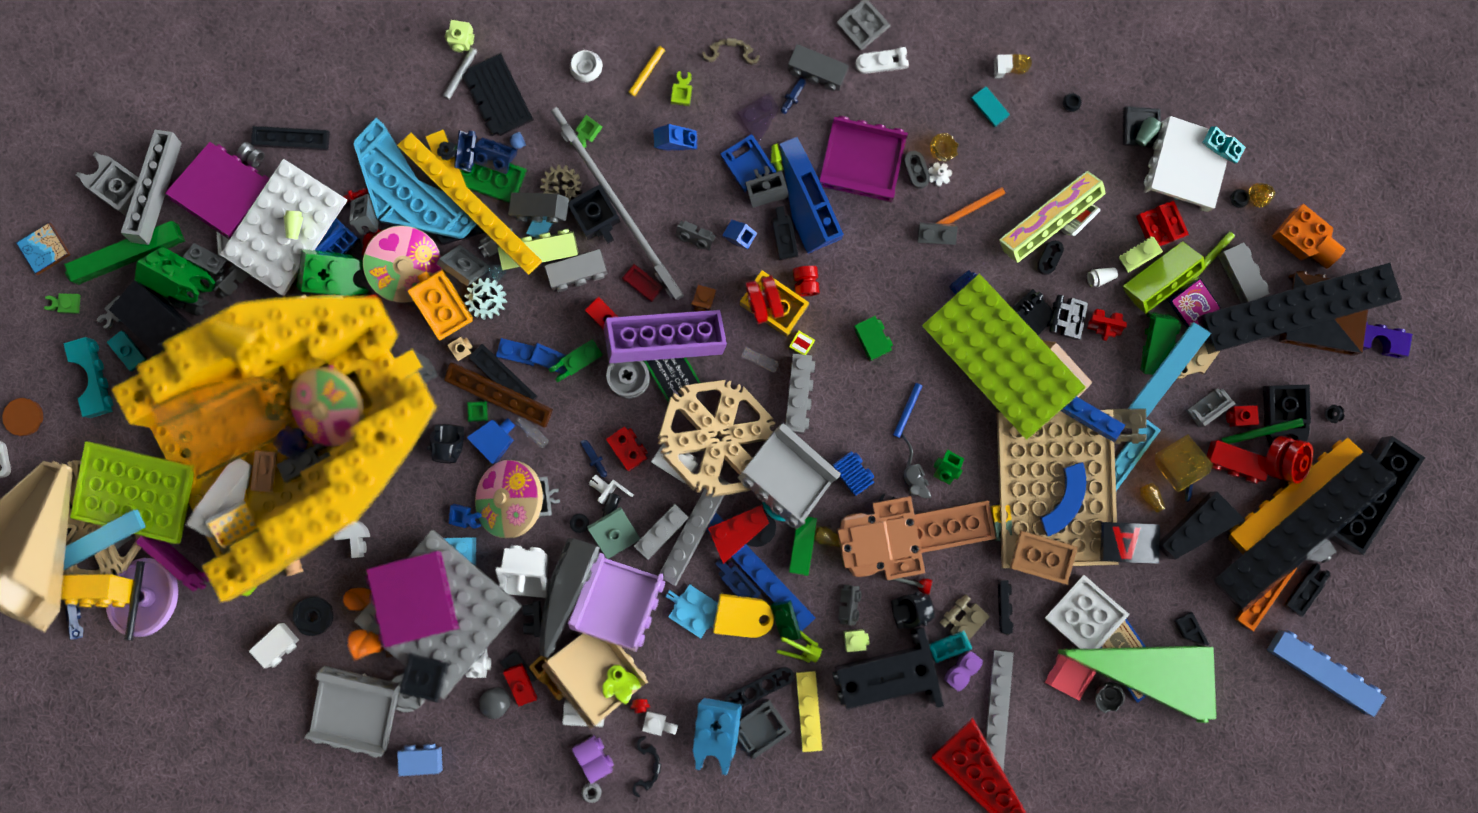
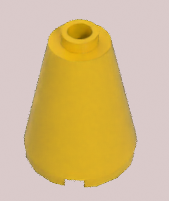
(241, 345)

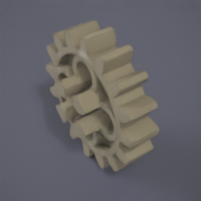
(568, 176)

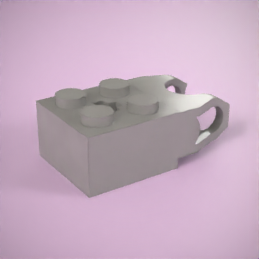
(111, 183)

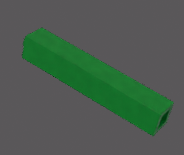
(121, 254)

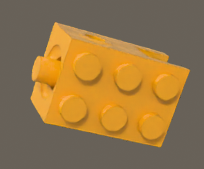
(440, 303)

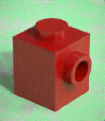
(1242, 416)

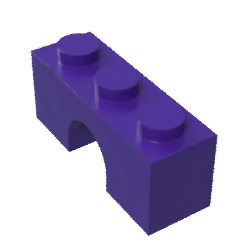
(1395, 342)

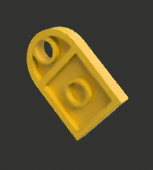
(741, 616)

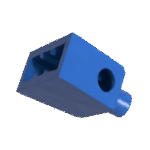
(493, 439)

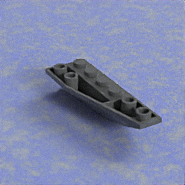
(564, 588)

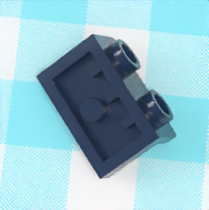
(493, 155)

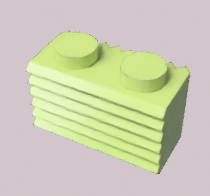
(1140, 254)

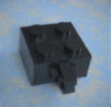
(595, 213)

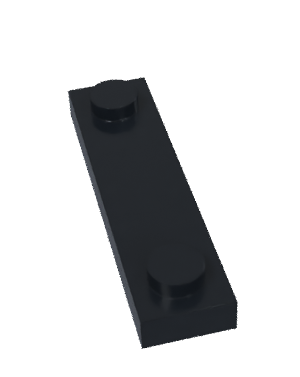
(290, 138)
(499, 372)

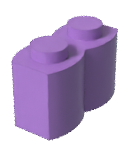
(966, 665)
(592, 758)

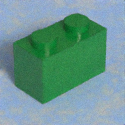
(873, 338)

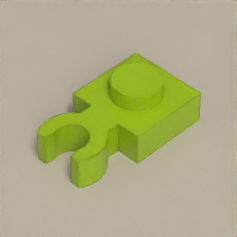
(682, 92)

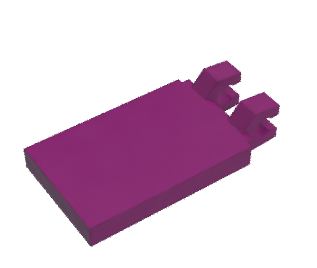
(174, 562)

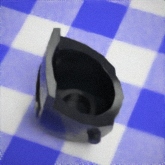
(446, 443)
(912, 610)

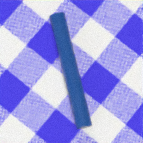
(907, 410)

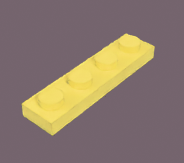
(809, 711)

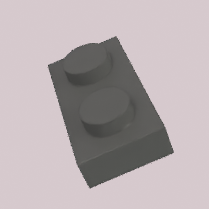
(937, 233)

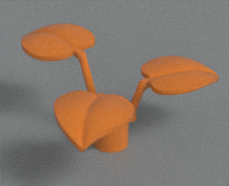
(360, 641)

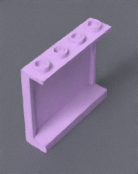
(617, 603)

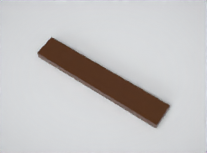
(498, 394)

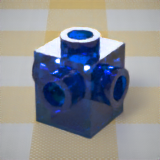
(290, 442)

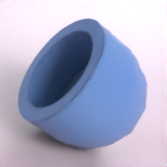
(517, 140)

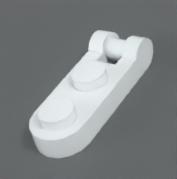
(882, 61)

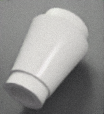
(1099, 277)

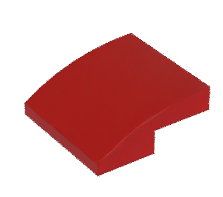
(1163, 224)

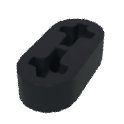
(1047, 255)

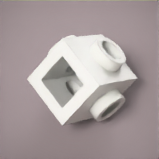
(480, 667)

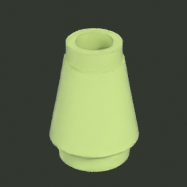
(292, 223)

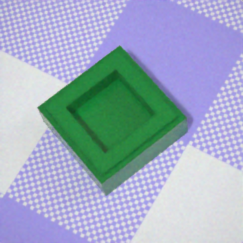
(477, 411)

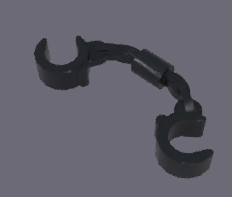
(656, 767)

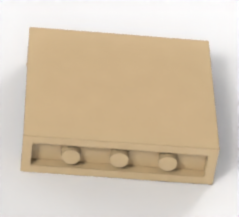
(583, 669)

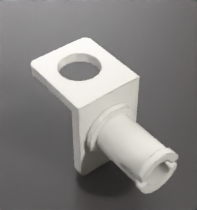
(605, 489)

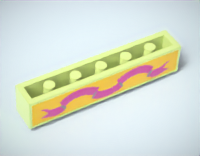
(1052, 216)

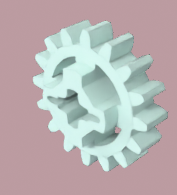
(485, 306)

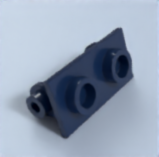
(464, 150)

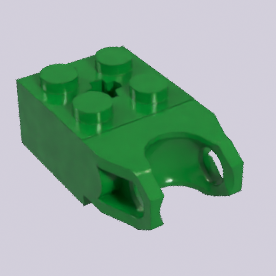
(337, 273)
(172, 275)

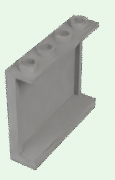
(788, 476)
(353, 711)

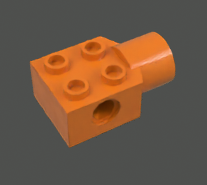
(1309, 236)

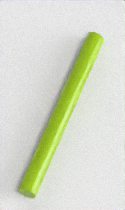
(1213, 254)

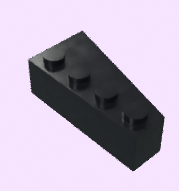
(1204, 522)

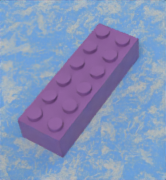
(664, 336)

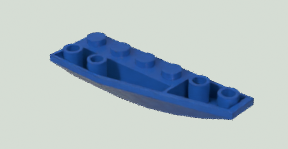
(807, 199)

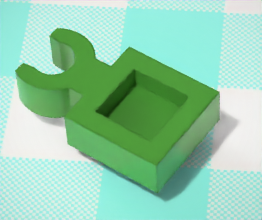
(587, 130)
(65, 303)

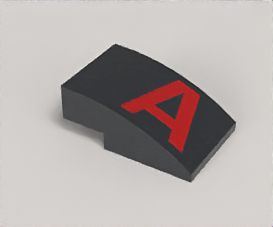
(1130, 542)

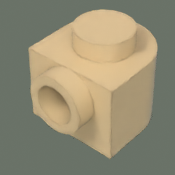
(460, 347)

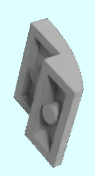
(863, 24)

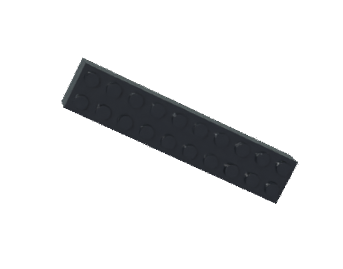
(1300, 308)
(1304, 531)

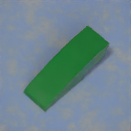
(803, 547)

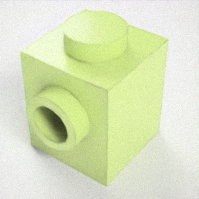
(855, 640)

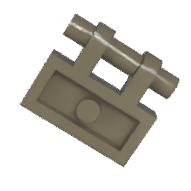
(1132, 419)
(970, 621)

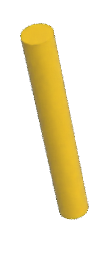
(646, 71)

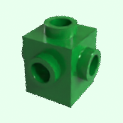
(948, 467)

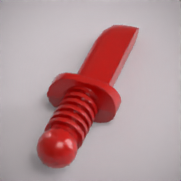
(351, 196)

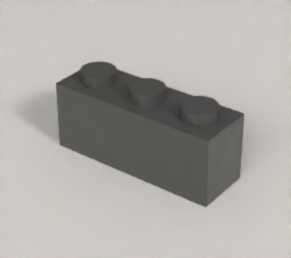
(817, 68)
(538, 207)

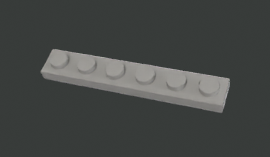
(691, 536)
(999, 704)

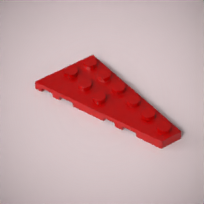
(975, 769)

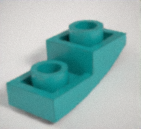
(1223, 145)

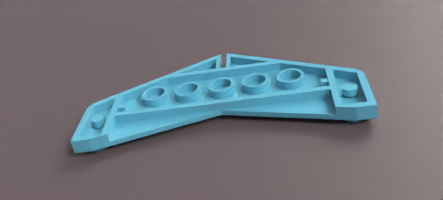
(396, 186)

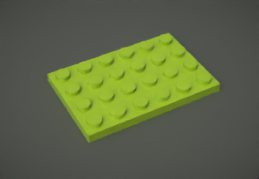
(122, 480)

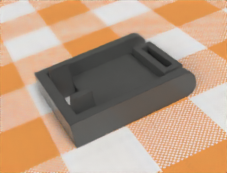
(759, 732)

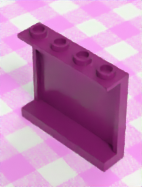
(863, 158)
(217, 189)
(412, 599)

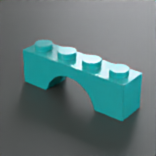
(95, 399)

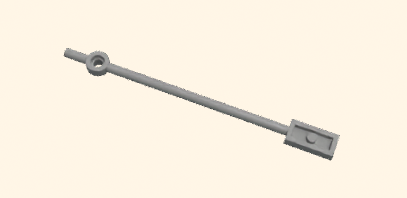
(662, 273)

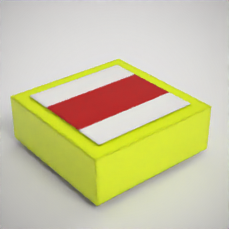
(802, 343)

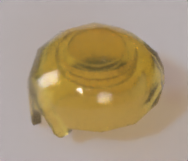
(938, 145)

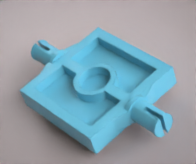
(693, 610)

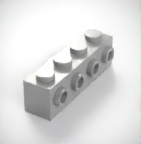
(798, 393)

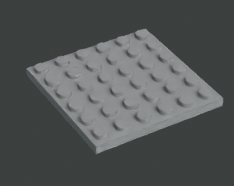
(480, 610)

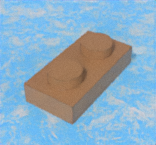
(264, 471)

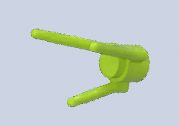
(811, 652)

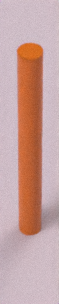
(970, 208)

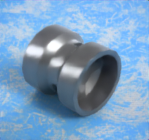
(247, 153)

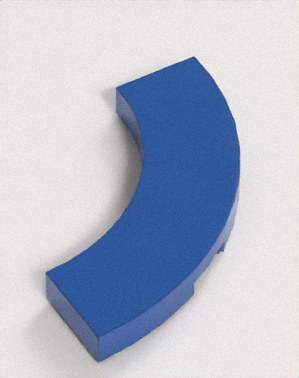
(1071, 502)

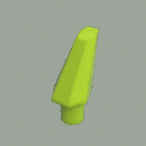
(776, 158)

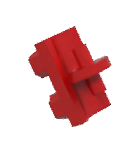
(1106, 326)

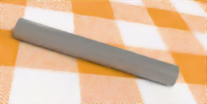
(460, 72)

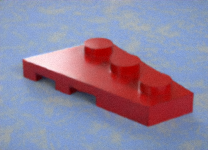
(737, 531)

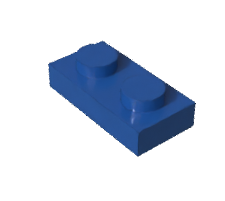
(515, 351)

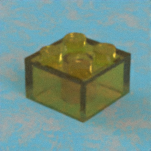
(1183, 463)

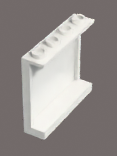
(1184, 165)

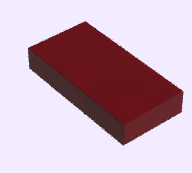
(642, 283)

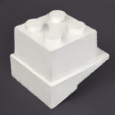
(524, 572)

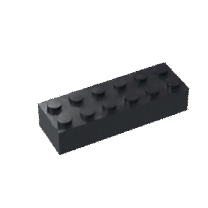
(1402, 464)

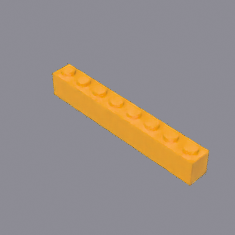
(1289, 499)

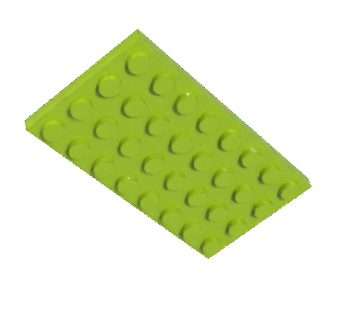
(1003, 356)

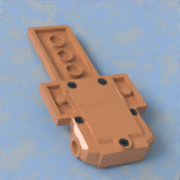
(897, 537)

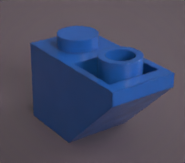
(675, 138)

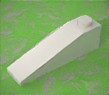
(224, 493)

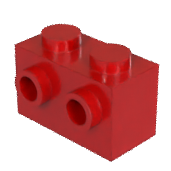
(627, 449)

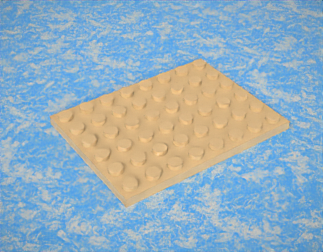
(1035, 483)

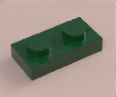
(786, 620)

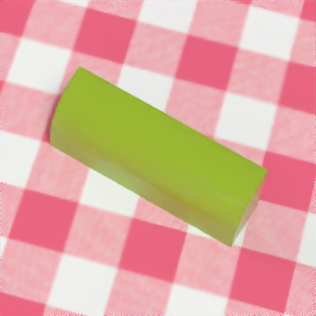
(1164, 277)

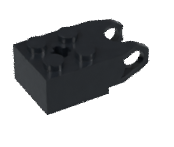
(1277, 413)

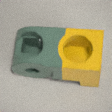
(995, 511)

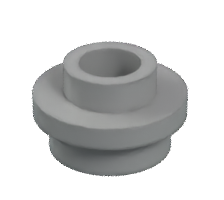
(591, 799)

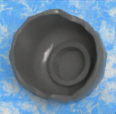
(1115, 697)
(494, 703)

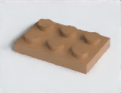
(1043, 557)

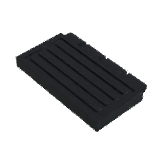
(499, 94)

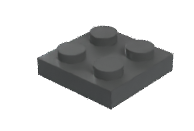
(463, 265)

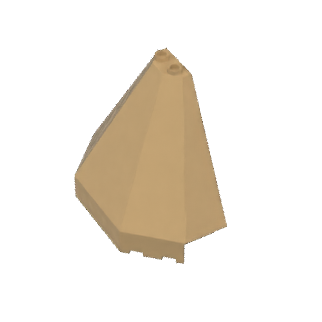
(34, 545)

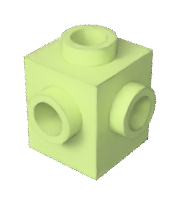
(459, 36)

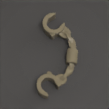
(731, 42)

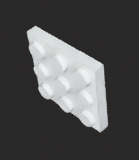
(1087, 615)

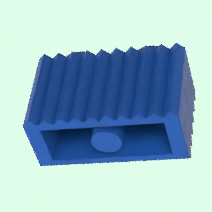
(853, 473)

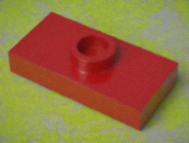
(520, 685)

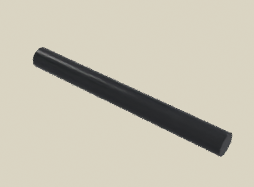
(134, 601)

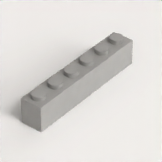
(151, 187)

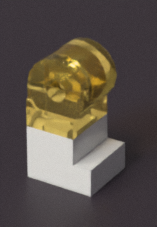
(1011, 64)

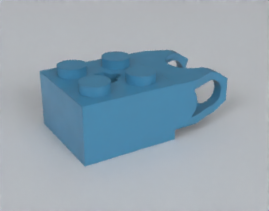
(716, 739)

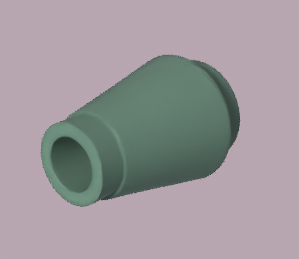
(1148, 130)

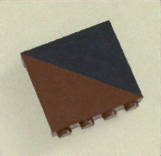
(1338, 335)

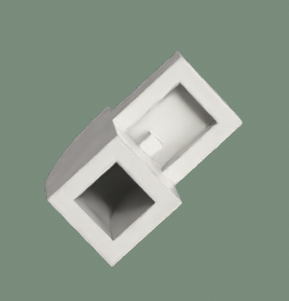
(355, 533)

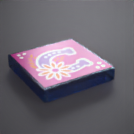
(1193, 302)

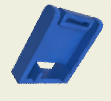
(744, 165)

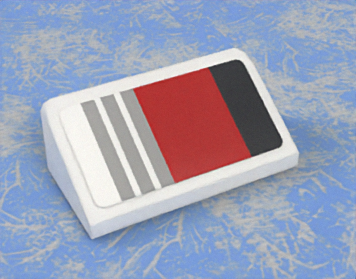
(1080, 221)

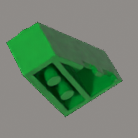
(1159, 341)

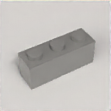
(576, 270)
(1244, 273)
(661, 532)

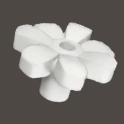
(939, 174)

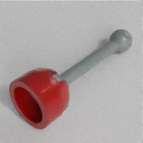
(923, 585)

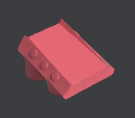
(1070, 677)

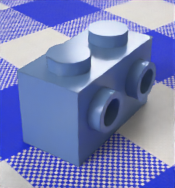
(420, 760)

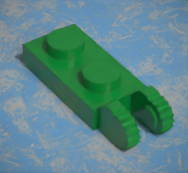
(577, 359)

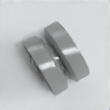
(621, 386)

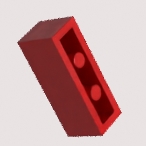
(1237, 461)

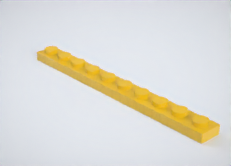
(470, 203)

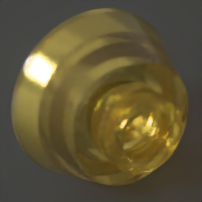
(1261, 194)

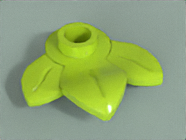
(622, 686)

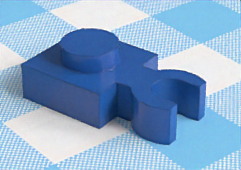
(462, 516)

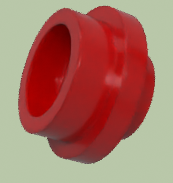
(640, 705)

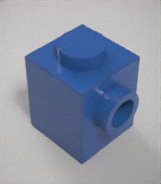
(739, 234)

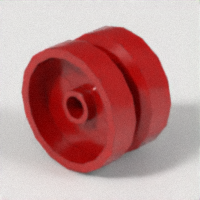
(763, 300)
(1289, 459)

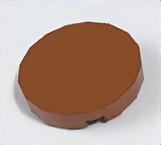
(22, 417)

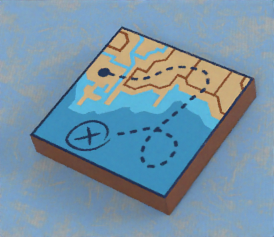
(43, 248)

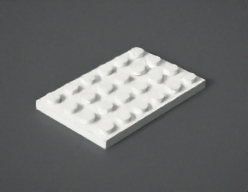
(260, 239)

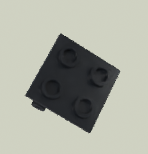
(1034, 311)

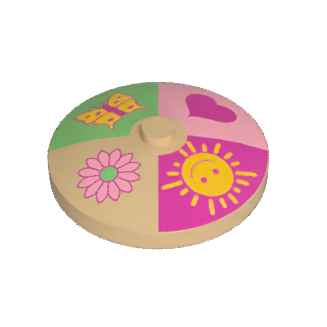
(396, 259)
(326, 406)
(509, 499)

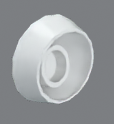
(591, 66)

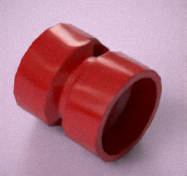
(806, 281)

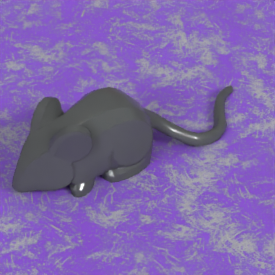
(914, 475)

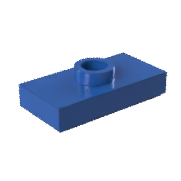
(547, 357)

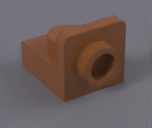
(703, 298)

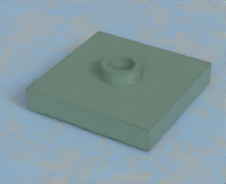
(613, 533)

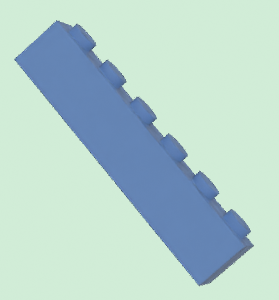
(1326, 673)

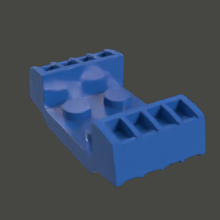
(337, 239)

